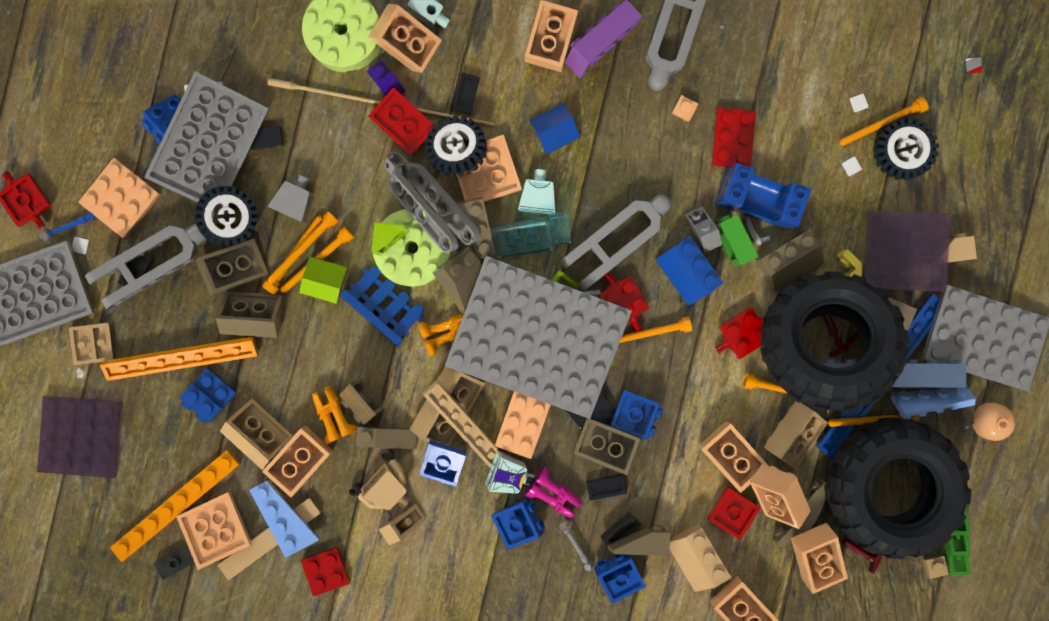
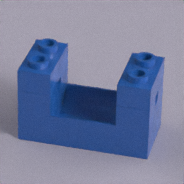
(762, 197)

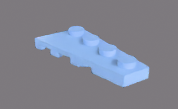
(923, 401)
(285, 524)

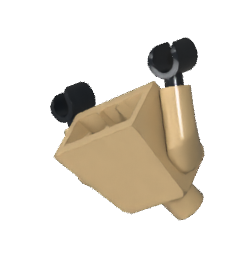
(384, 487)

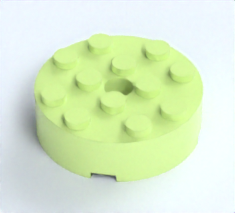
(322, 29)
(410, 268)

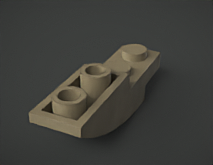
(815, 498)

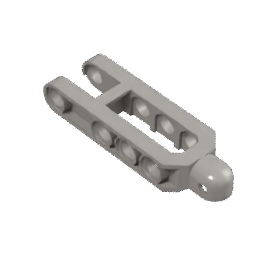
(661, 68)
(653, 209)
(436, 223)
(188, 237)

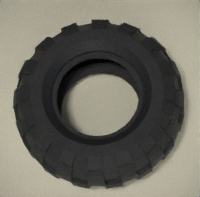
(849, 299)
(942, 494)

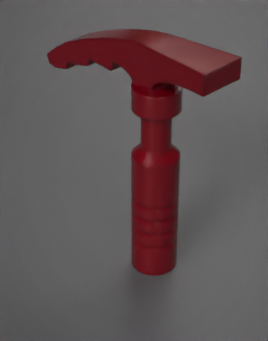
(838, 342)
(875, 559)

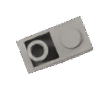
(704, 229)

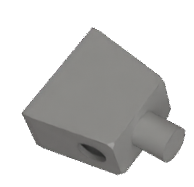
(293, 199)

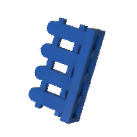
(376, 299)

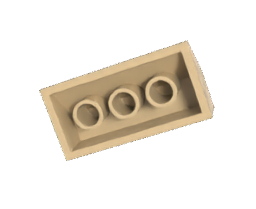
(430, 423)

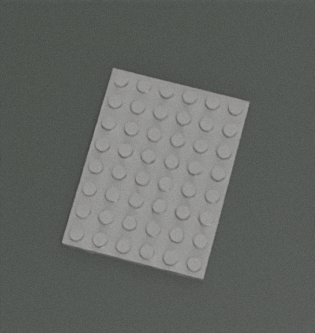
(537, 337)

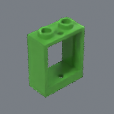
(736, 240)

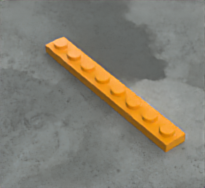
(179, 358)
(175, 505)

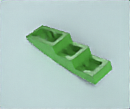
(958, 550)

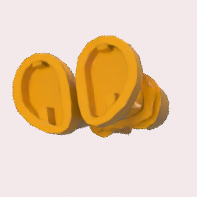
(429, 330)
(324, 411)

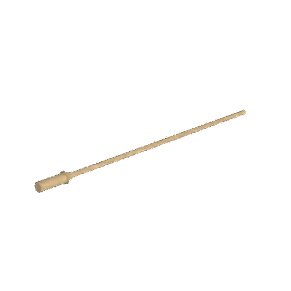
(292, 86)

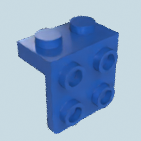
(158, 117)

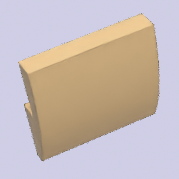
(91, 343)

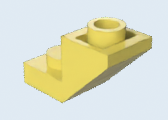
(848, 260)

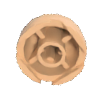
(993, 421)

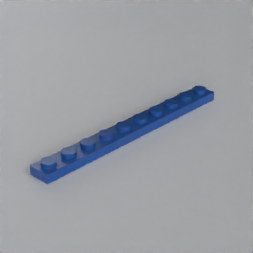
(918, 329)

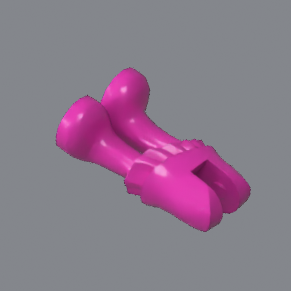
(563, 493)

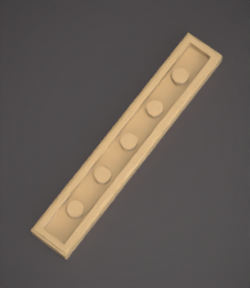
(461, 422)
(263, 543)

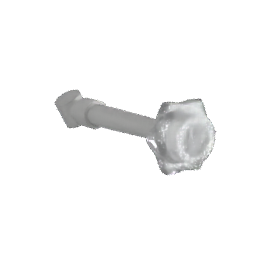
(565, 527)

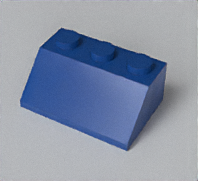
(689, 271)

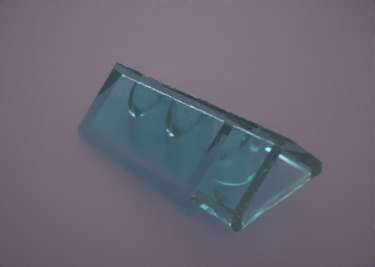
(531, 235)

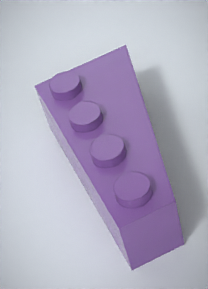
(602, 37)

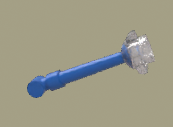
(47, 234)

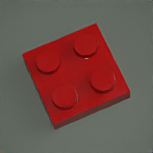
(733, 513)
(325, 571)

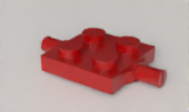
(24, 200)
(627, 295)
(741, 333)

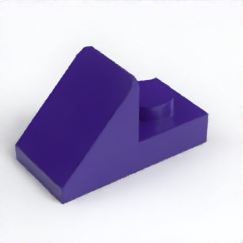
(384, 78)

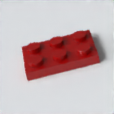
(401, 121)
(733, 137)

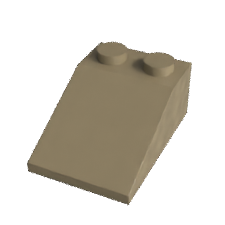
(231, 267)
(459, 276)
(360, 401)
(608, 446)

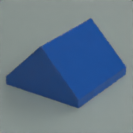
(555, 128)

